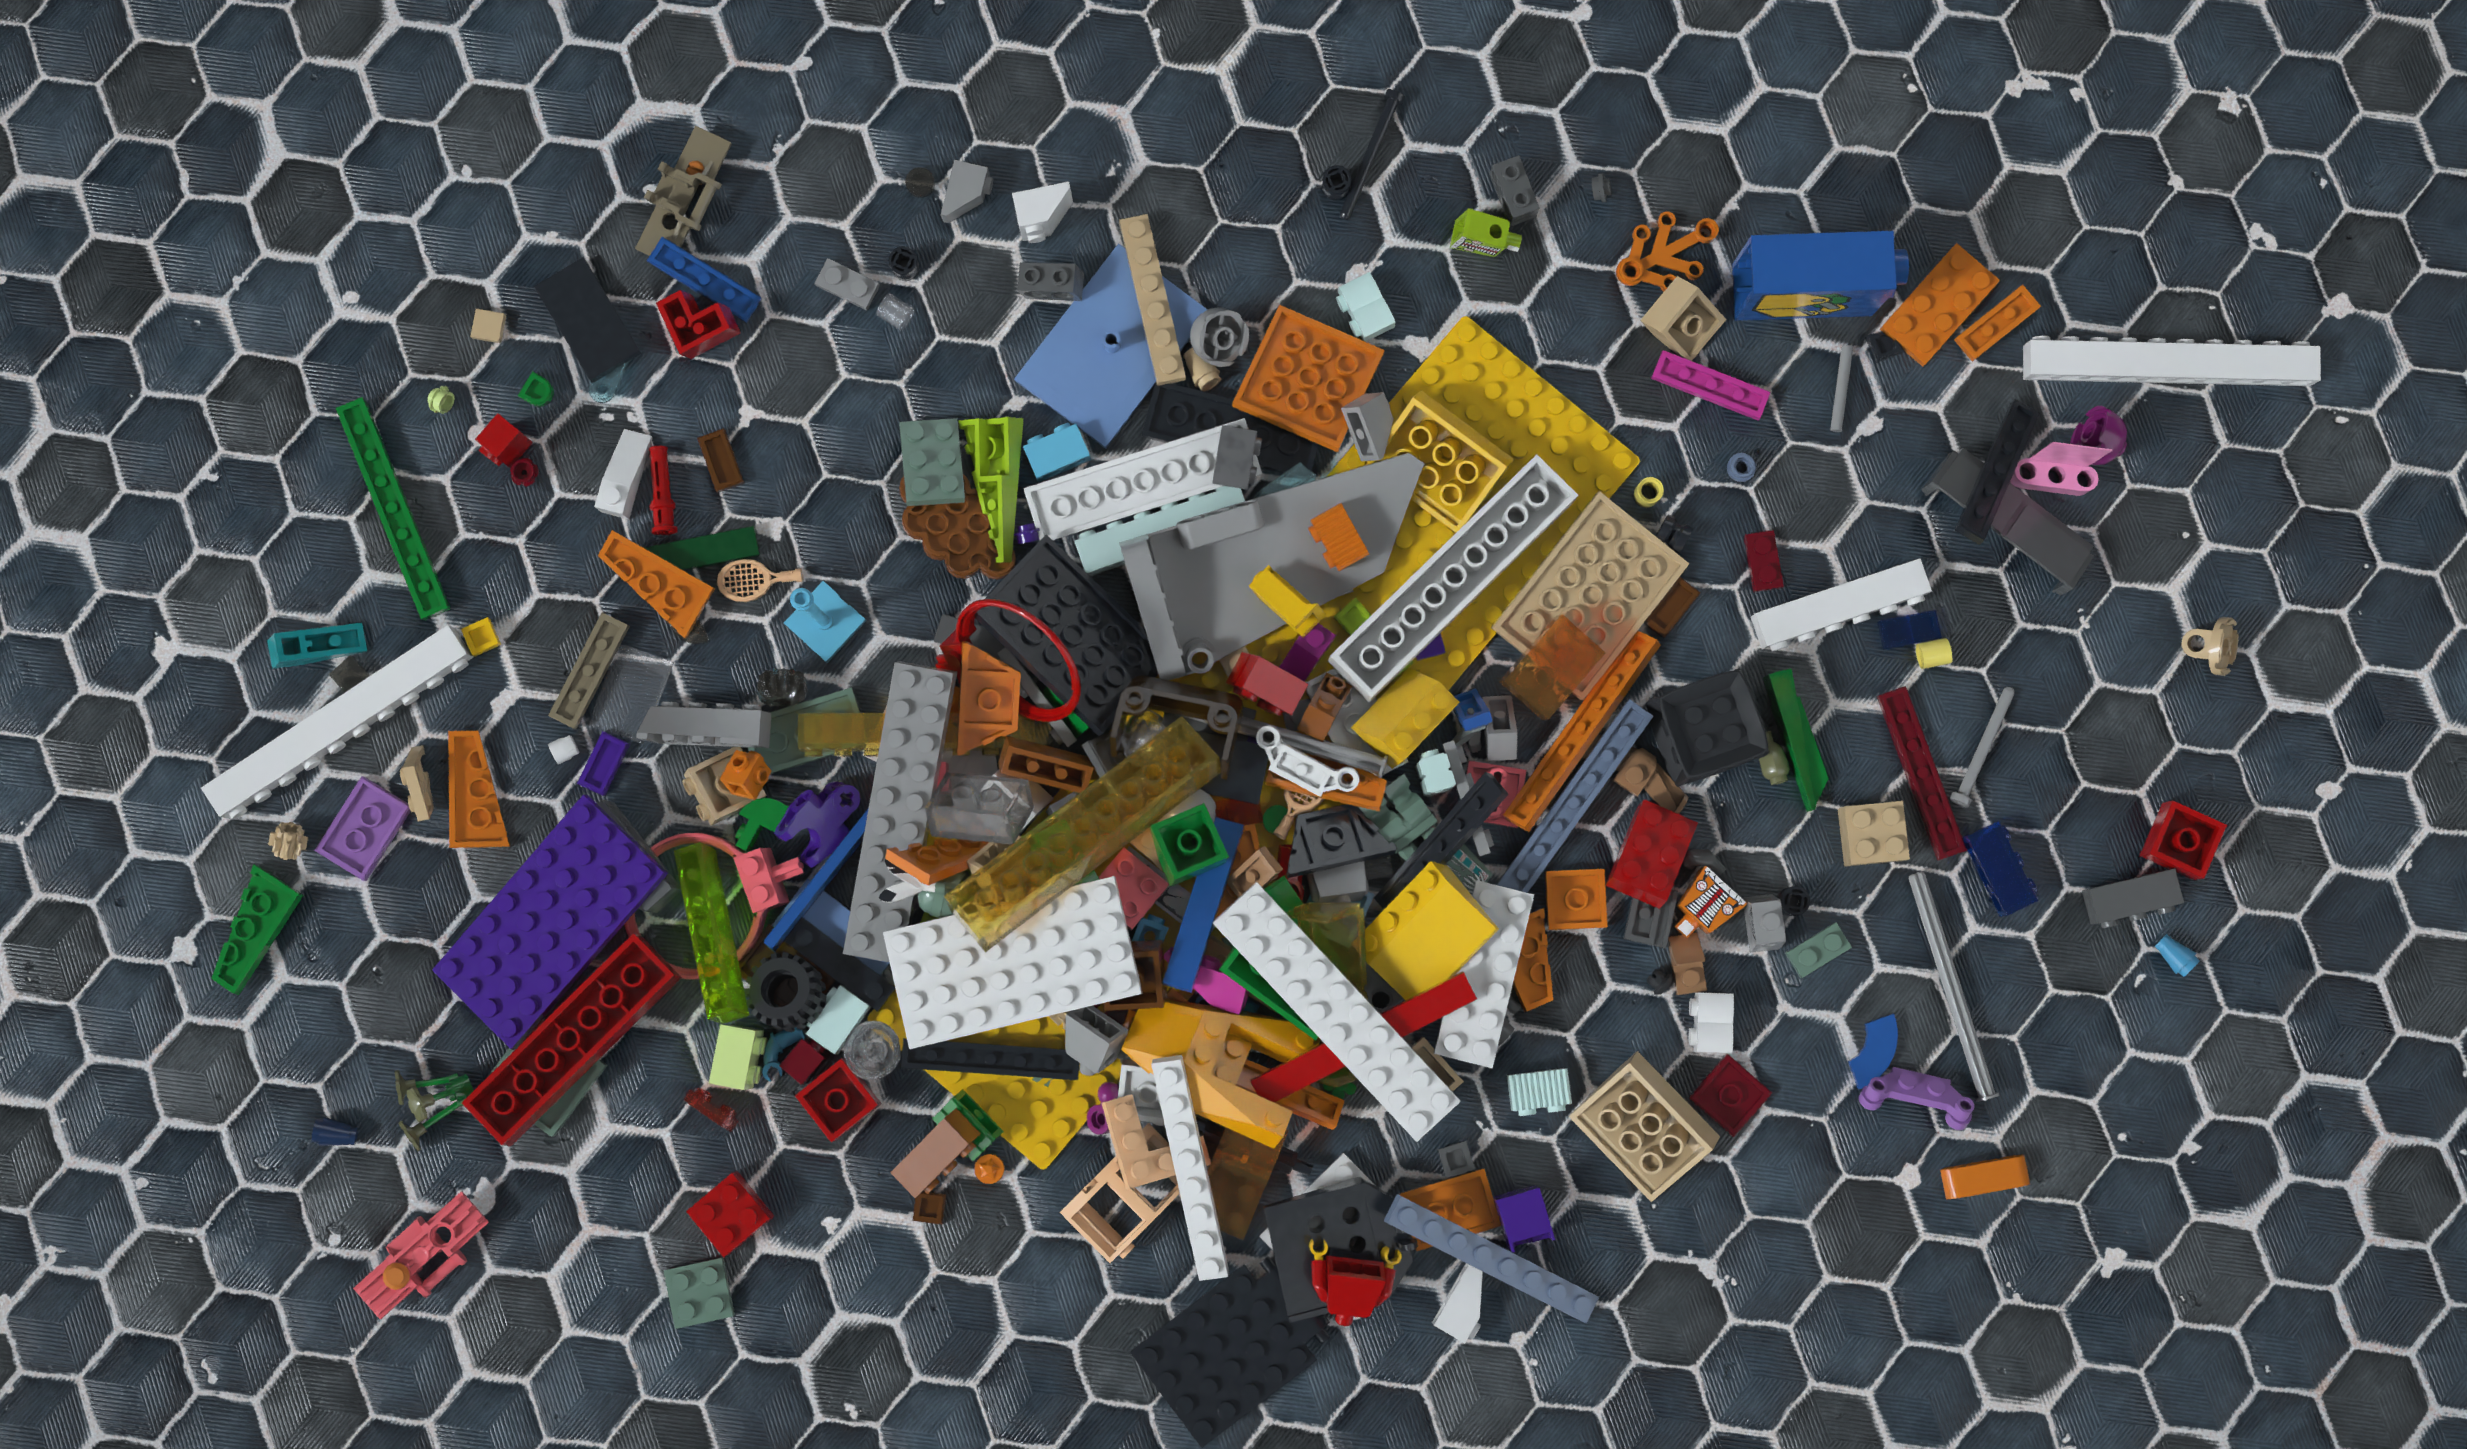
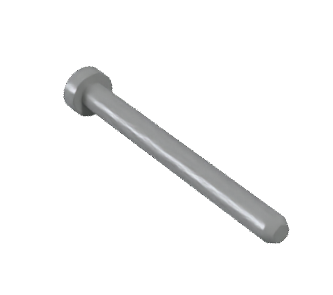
(1962, 796)

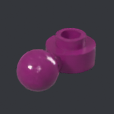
(1096, 1118)

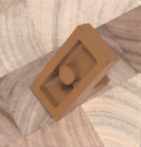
(1259, 867)
(1687, 964)

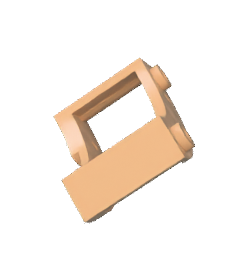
(1094, 1227)

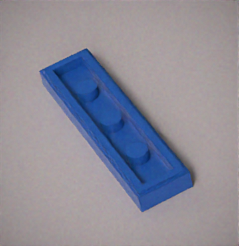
(704, 279)

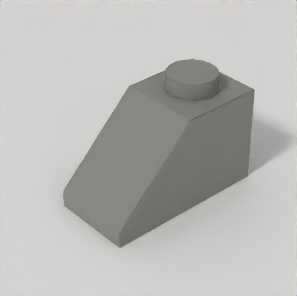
(965, 189)
(1369, 424)
(1501, 733)

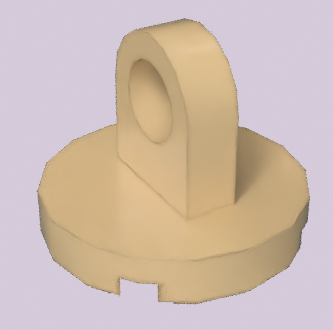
(2219, 646)

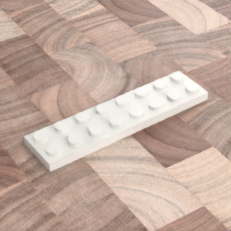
(1127, 484)

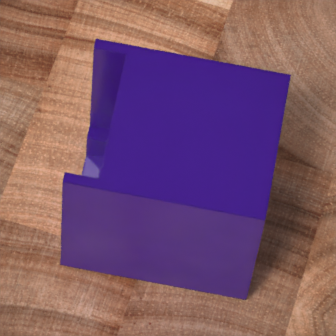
(1523, 1216)

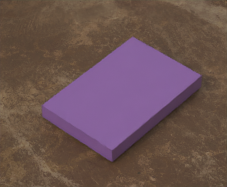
(363, 828)

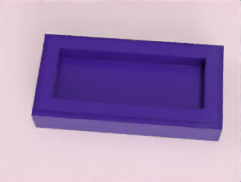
(603, 763)

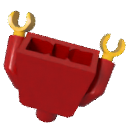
(1352, 1285)

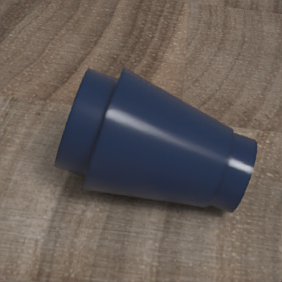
(332, 1132)

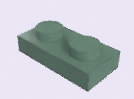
(1818, 950)

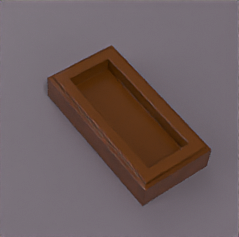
(721, 460)
(1671, 607)

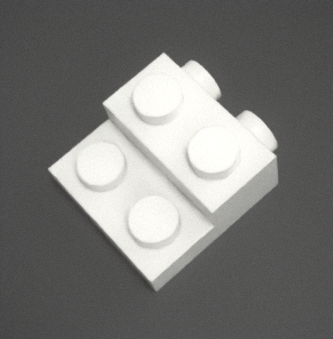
(1143, 1088)

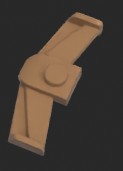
(1641, 771)

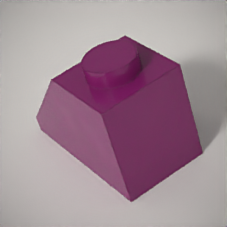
(1307, 652)

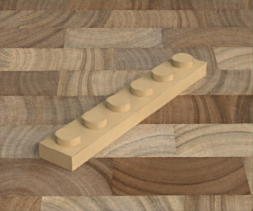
(1152, 300)

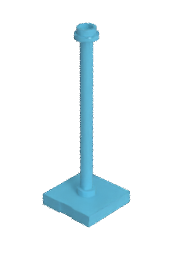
(823, 620)

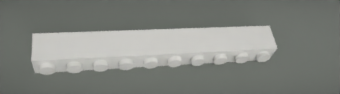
(2171, 362)
(337, 723)

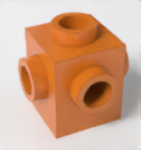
(746, 774)

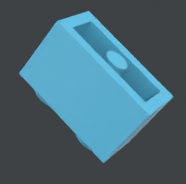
(1056, 452)

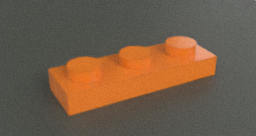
(1997, 323)

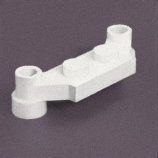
(1302, 768)

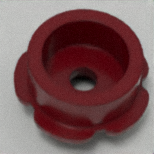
(520, 465)

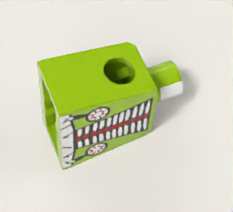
(1483, 234)

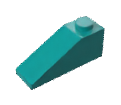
(315, 645)

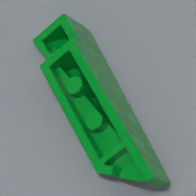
(1796, 736)

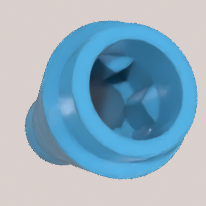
(2178, 956)

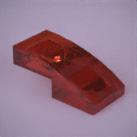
(1239, 812)

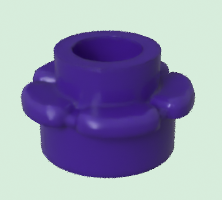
(1027, 533)

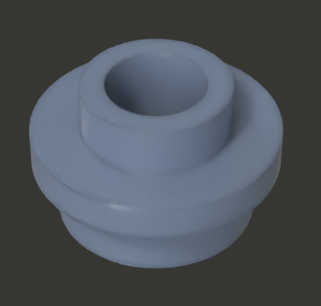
(1745, 459)

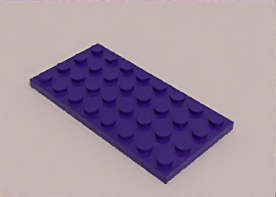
(549, 921)

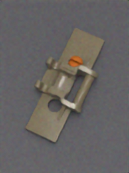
(677, 186)

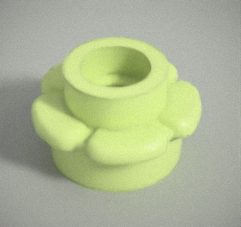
(441, 400)

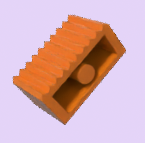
(1338, 537)

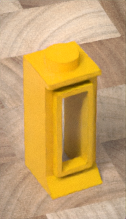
(1286, 601)

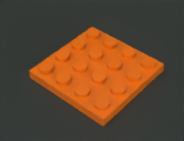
(1306, 377)

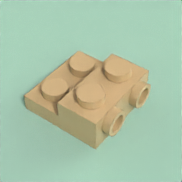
(713, 797)

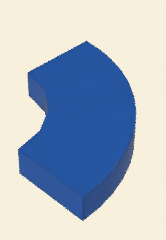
(1877, 1050)

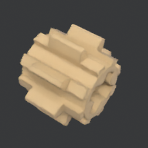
(288, 840)

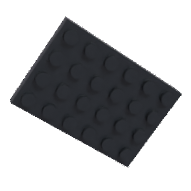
(1095, 629)

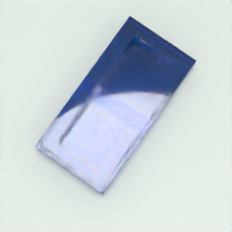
(1909, 630)

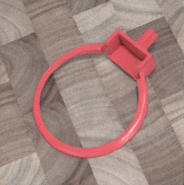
(760, 879)

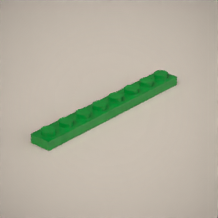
(393, 508)

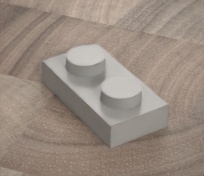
(847, 284)

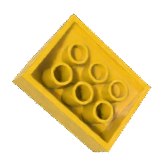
(1457, 460)
(1427, 932)

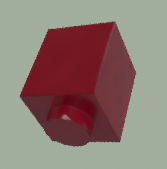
(804, 1060)

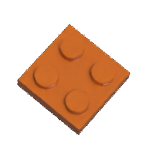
(1576, 899)

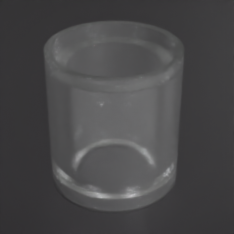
(895, 311)

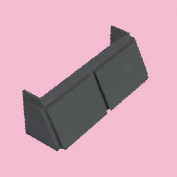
(2019, 521)

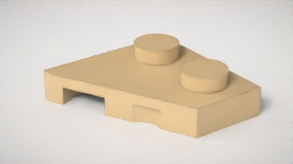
(418, 784)

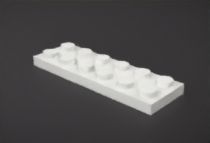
(1475, 1029)

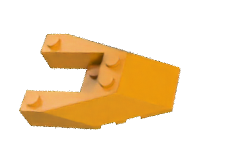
(1214, 1054)

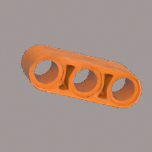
(1985, 1176)

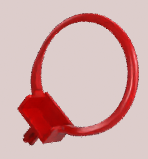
(965, 628)

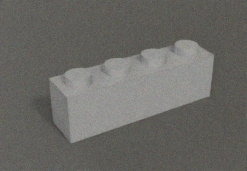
(706, 725)

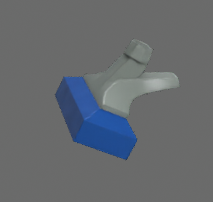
(1473, 716)

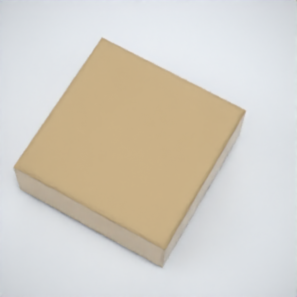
(488, 326)

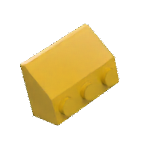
(1405, 716)

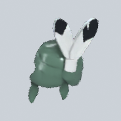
(929, 897)

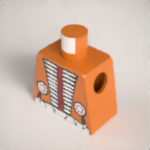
(1707, 903)

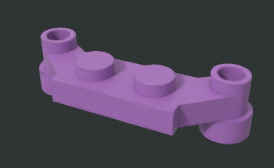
(1921, 1090)

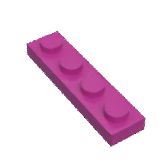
(1710, 385)

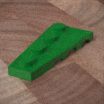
(261, 917)

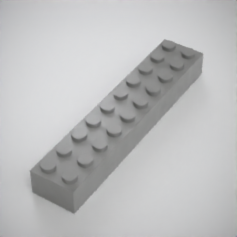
(901, 789)

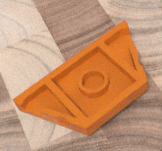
(986, 699)

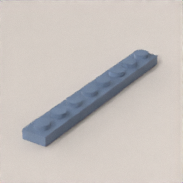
(1576, 798)
(1491, 1258)

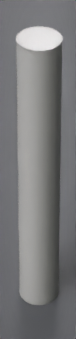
(1841, 388)

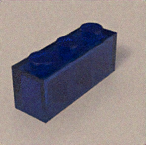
(2000, 869)

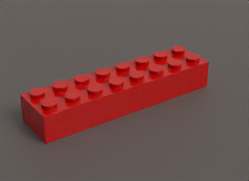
(571, 1040)

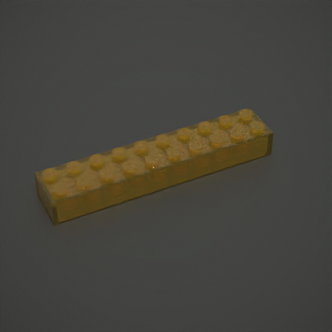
(1083, 833)

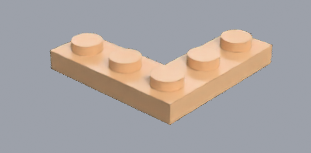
(1135, 1161)

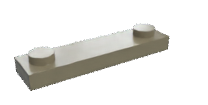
(589, 671)

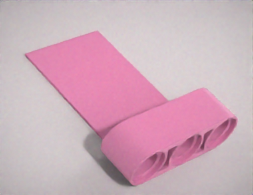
(2067, 462)

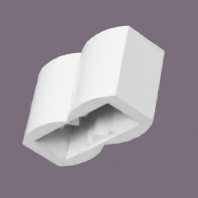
(1712, 1022)

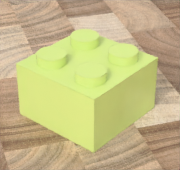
(737, 1057)

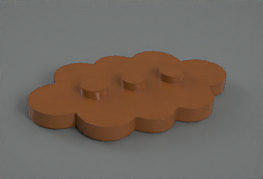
(956, 535)

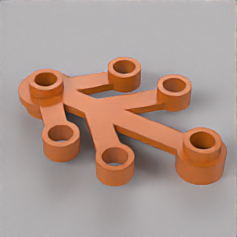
(1662, 254)

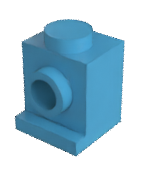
(1152, 924)

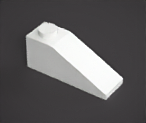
(623, 475)
(1461, 1307)

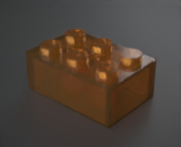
(1552, 667)

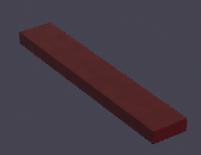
(1921, 773)

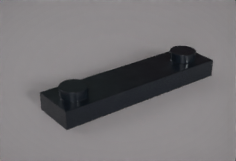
(842, 967)

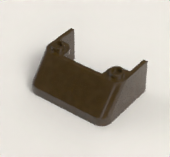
(1219, 708)

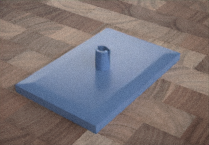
(1098, 381)

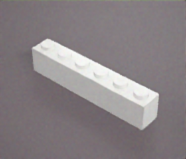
(1840, 604)

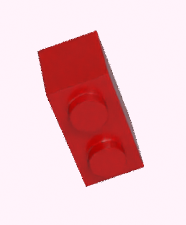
(502, 441)

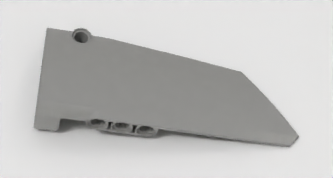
(1199, 573)

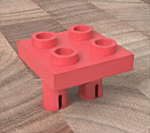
(1511, 780)
(1137, 885)

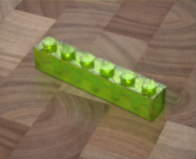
(711, 933)

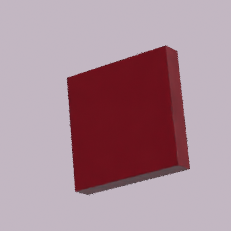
(1730, 1095)

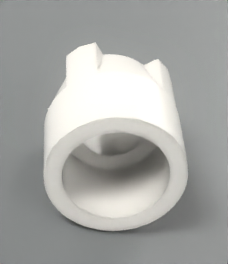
(563, 749)

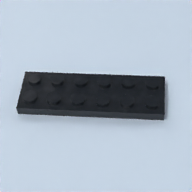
(1186, 411)

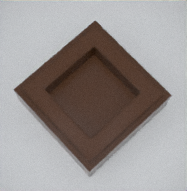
(929, 1208)

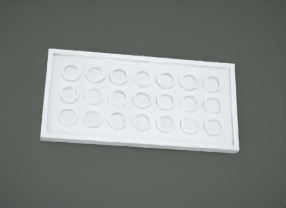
(1052, 964)

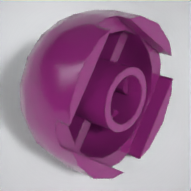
(2102, 430)

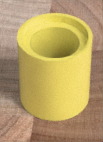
(1655, 484)
(1933, 653)

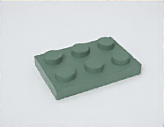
(932, 462)

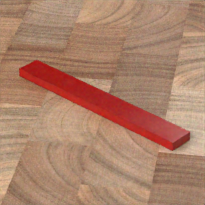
(1404, 1018)

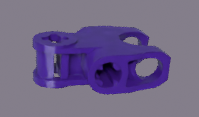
(822, 817)

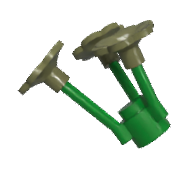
(457, 1089)

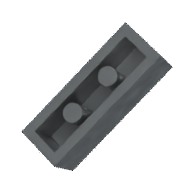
(2133, 898)

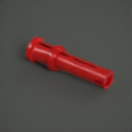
(662, 503)

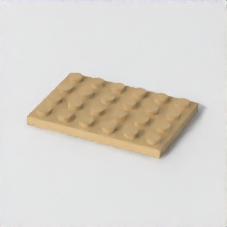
(1601, 578)

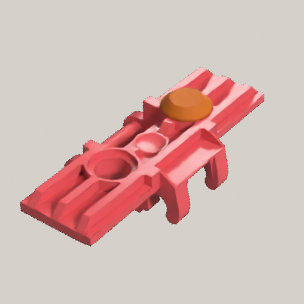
(414, 1248)

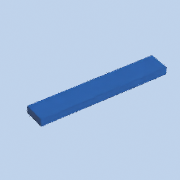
(817, 885)
(1201, 913)

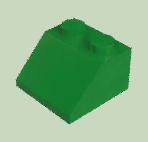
(1188, 844)

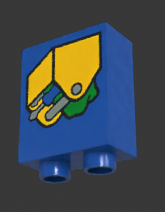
(1816, 275)

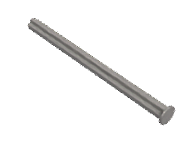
(1315, 747)
(1952, 987)

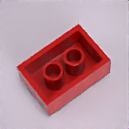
(1651, 854)

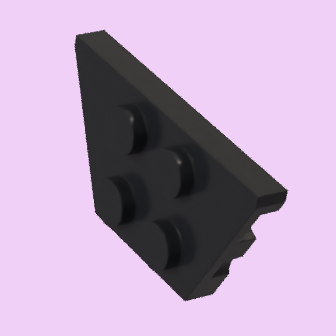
(1334, 839)

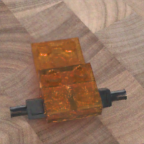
(1241, 1173)

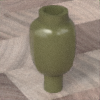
(1775, 764)

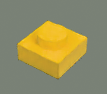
(481, 636)

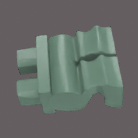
(1409, 822)

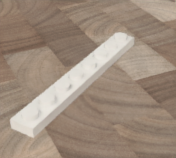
(1190, 1167)

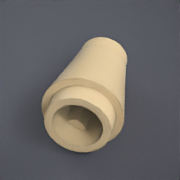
(1203, 374)

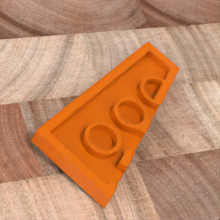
(473, 803)

